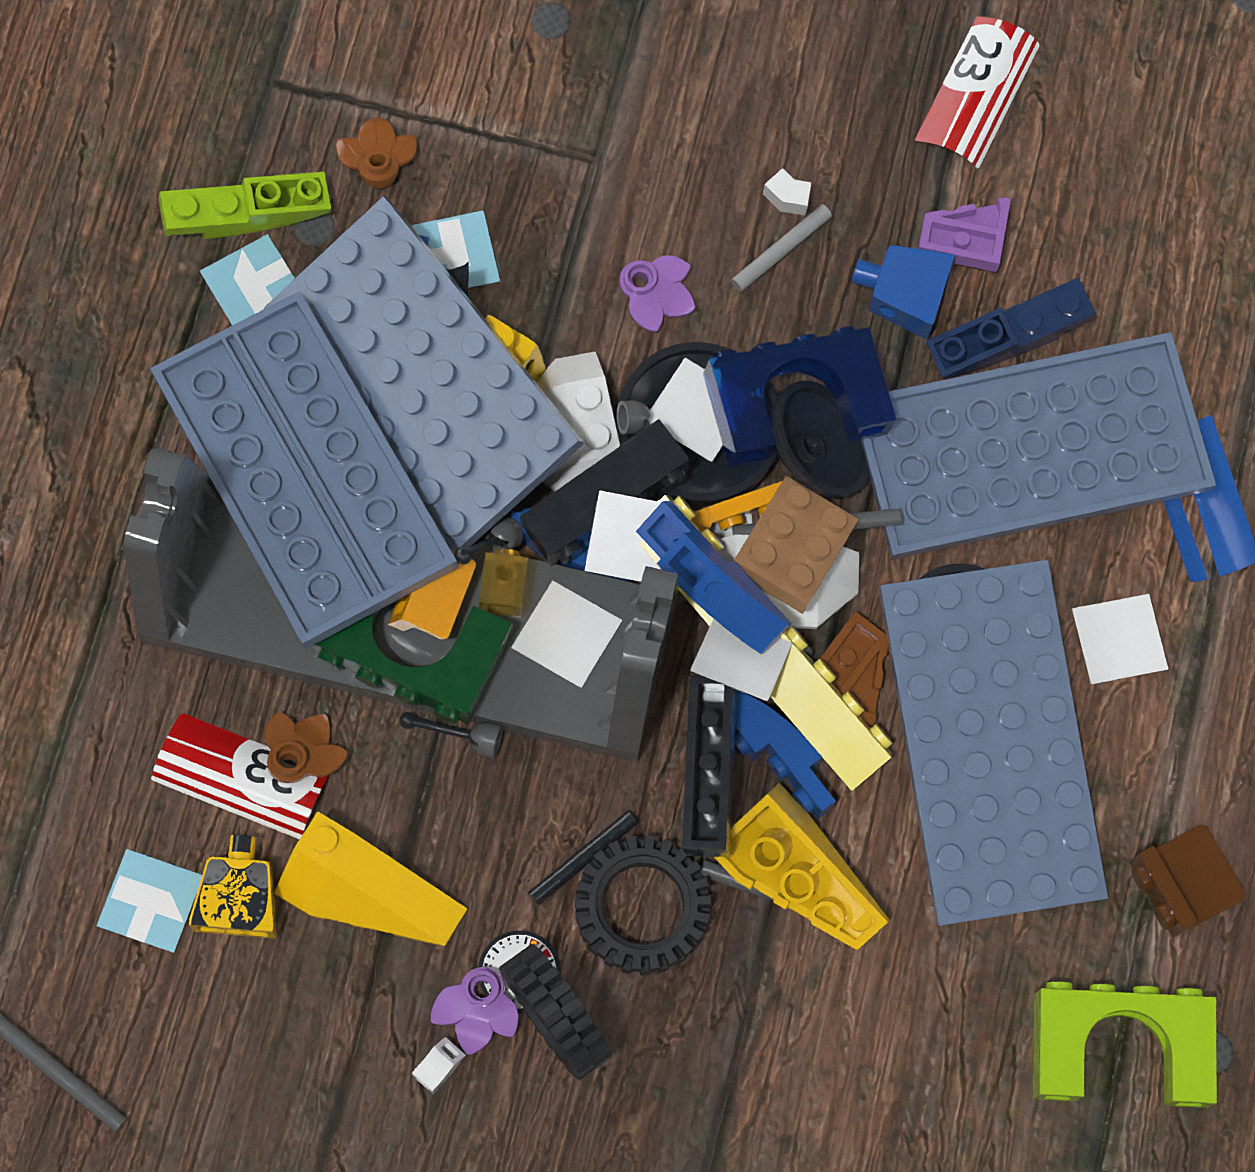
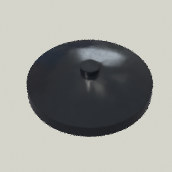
(705, 480)

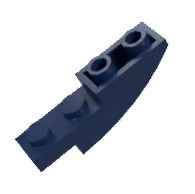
(1012, 331)

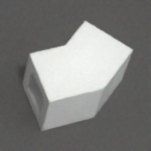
(787, 194)
(438, 1065)

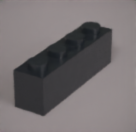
(634, 469)
(709, 768)

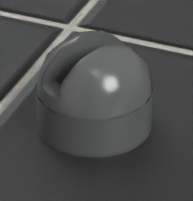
(632, 417)

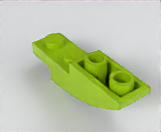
(245, 208)

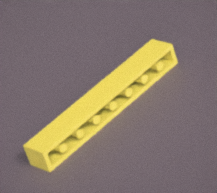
(811, 700)

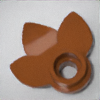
(376, 152)
(305, 745)

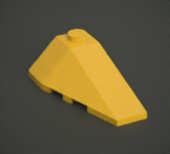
(354, 883)

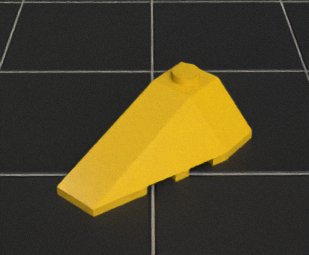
(794, 863)

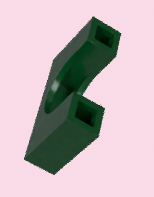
(448, 686)

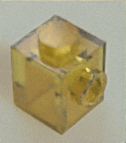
(504, 583)

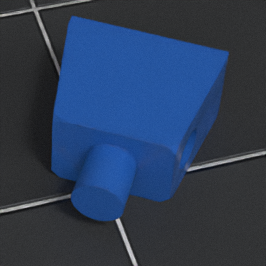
(906, 286)

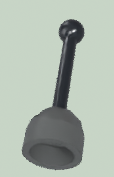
(504, 530)
(483, 738)

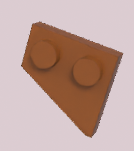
(858, 662)

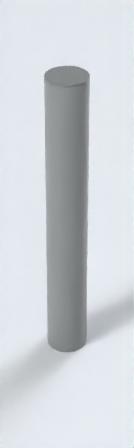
(781, 248)

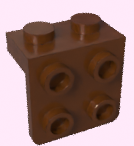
(1187, 880)

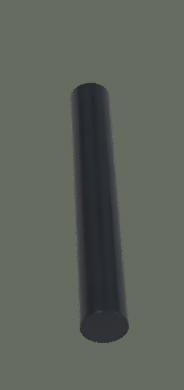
(581, 858)

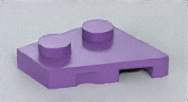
(968, 233)

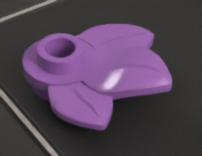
(663, 293)
(475, 1016)

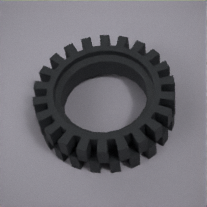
(650, 854)
(555, 1011)

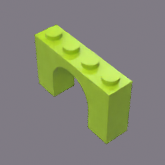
(1180, 1022)

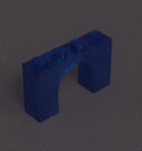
(841, 361)

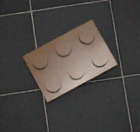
(794, 544)

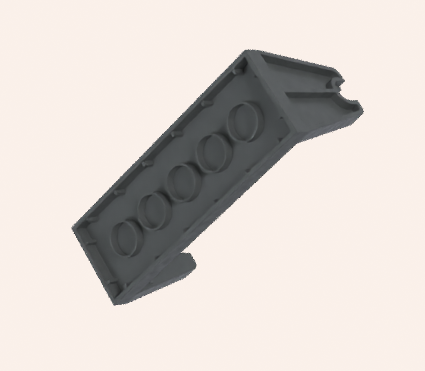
(208, 598)

